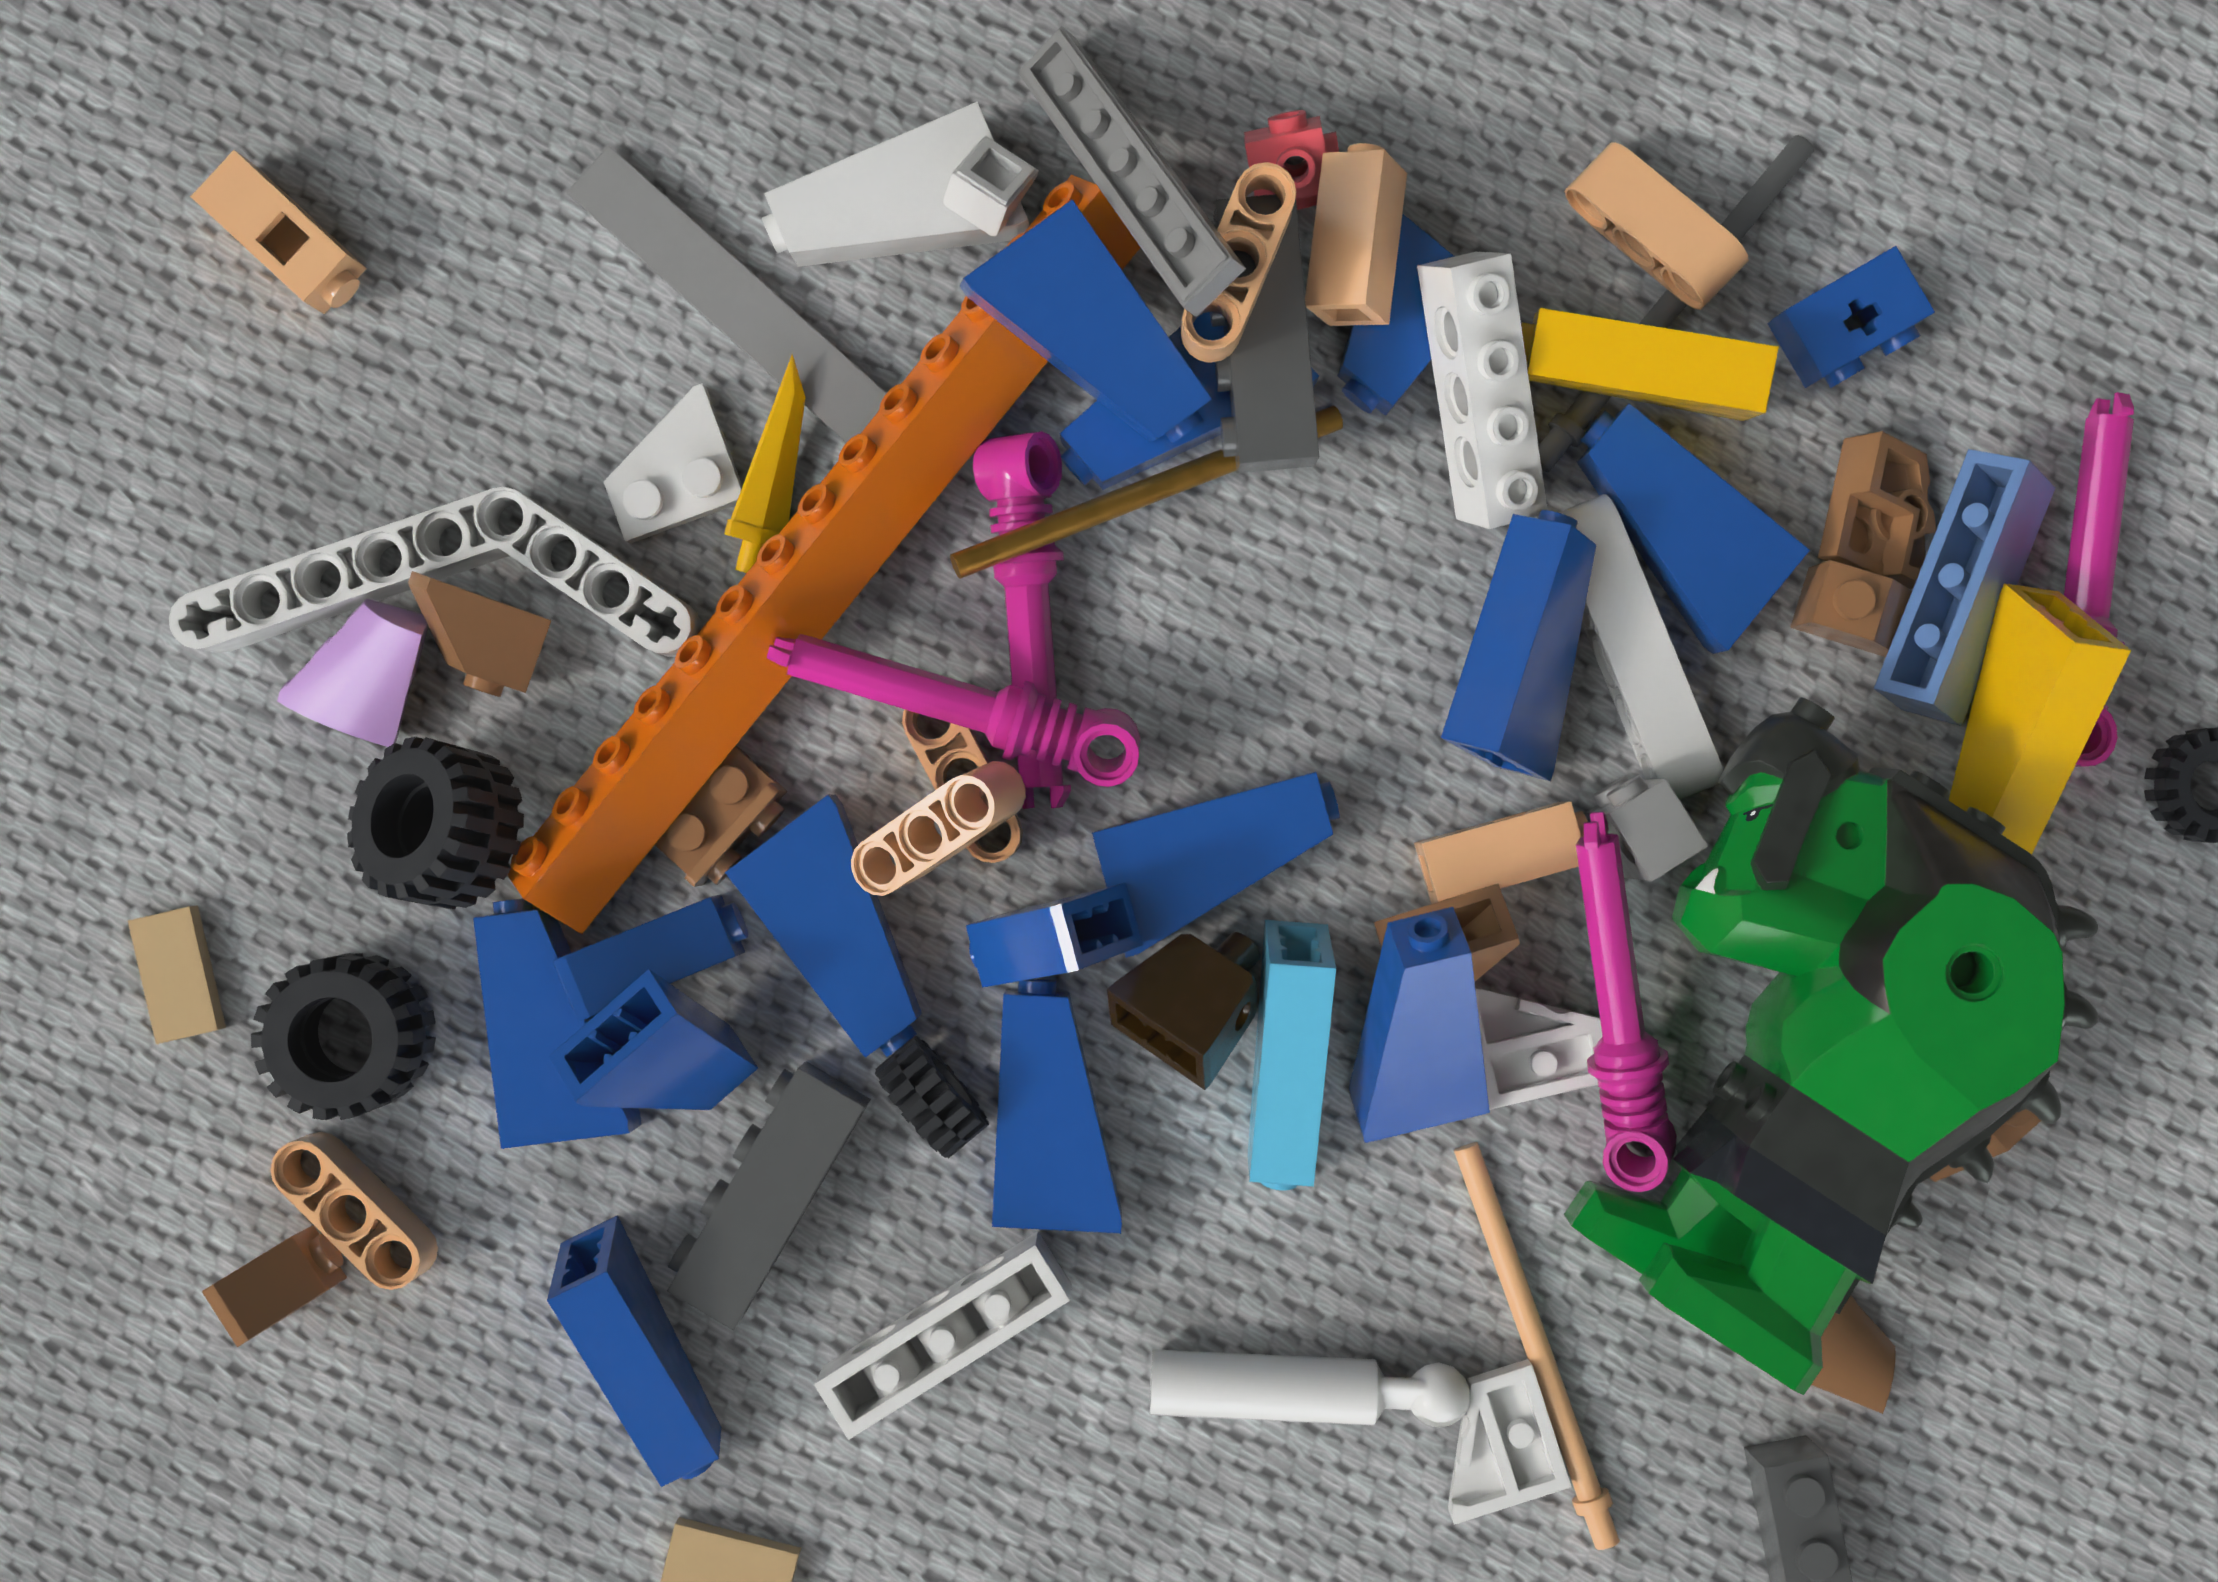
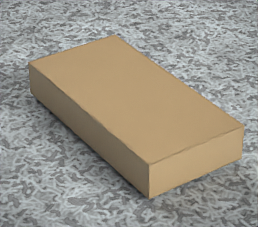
(176, 974)
(722, 1555)

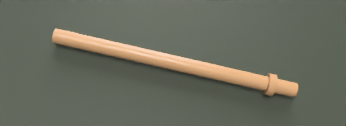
(1590, 1498)

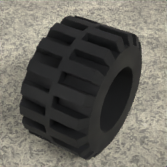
(435, 823)
(293, 1045)

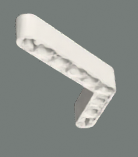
(418, 541)

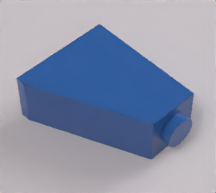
(1387, 359)
(1054, 936)
(668, 946)
(653, 1052)

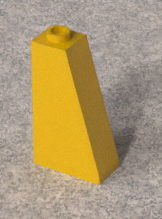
(1650, 364)
(2033, 708)

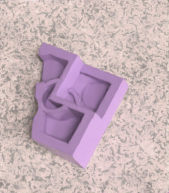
(362, 674)

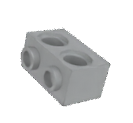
(1650, 826)

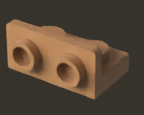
(720, 817)

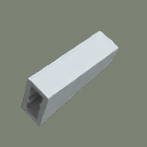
(884, 198)

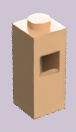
(280, 233)
(1356, 236)
(1502, 851)

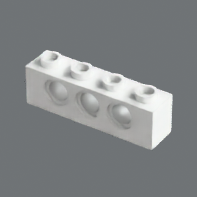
(1483, 387)
(943, 1335)

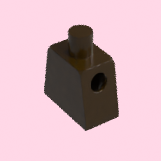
(1189, 1003)

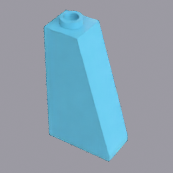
(1290, 1053)

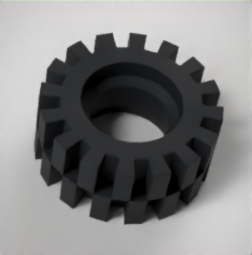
(2173, 785)
(931, 1097)

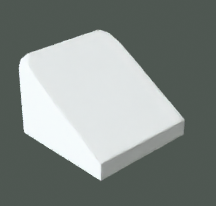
(988, 186)

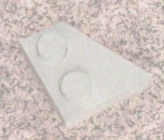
(675, 472)
(1533, 1048)
(1504, 1445)

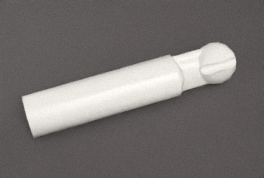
(1300, 1389)

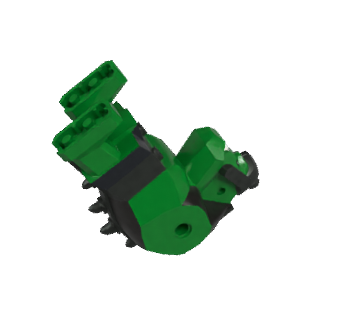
(1891, 1042)

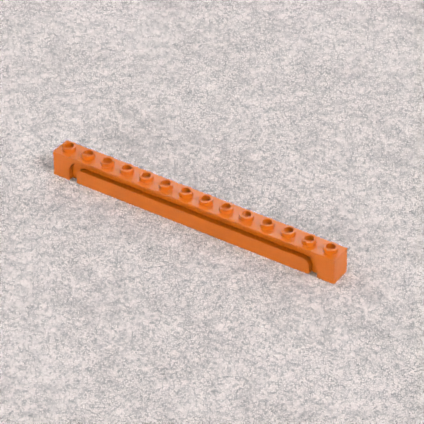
(794, 588)

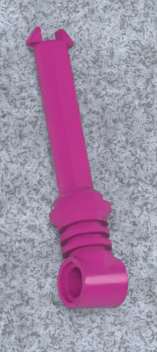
(1019, 476)
(2097, 535)
(1011, 718)
(1626, 1057)

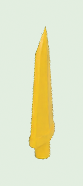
(769, 484)

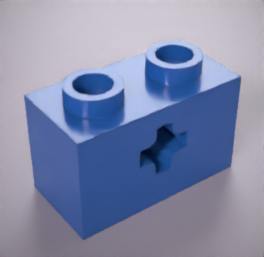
(1877, 292)

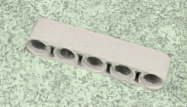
(1641, 659)

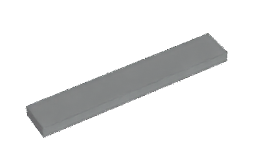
(1131, 173)
(726, 292)

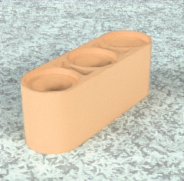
(1656, 225)
(1258, 237)
(938, 756)
(960, 817)
(324, 1206)

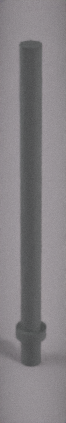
(1569, 427)

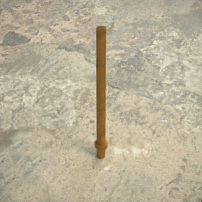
(1109, 506)

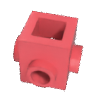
(1290, 136)

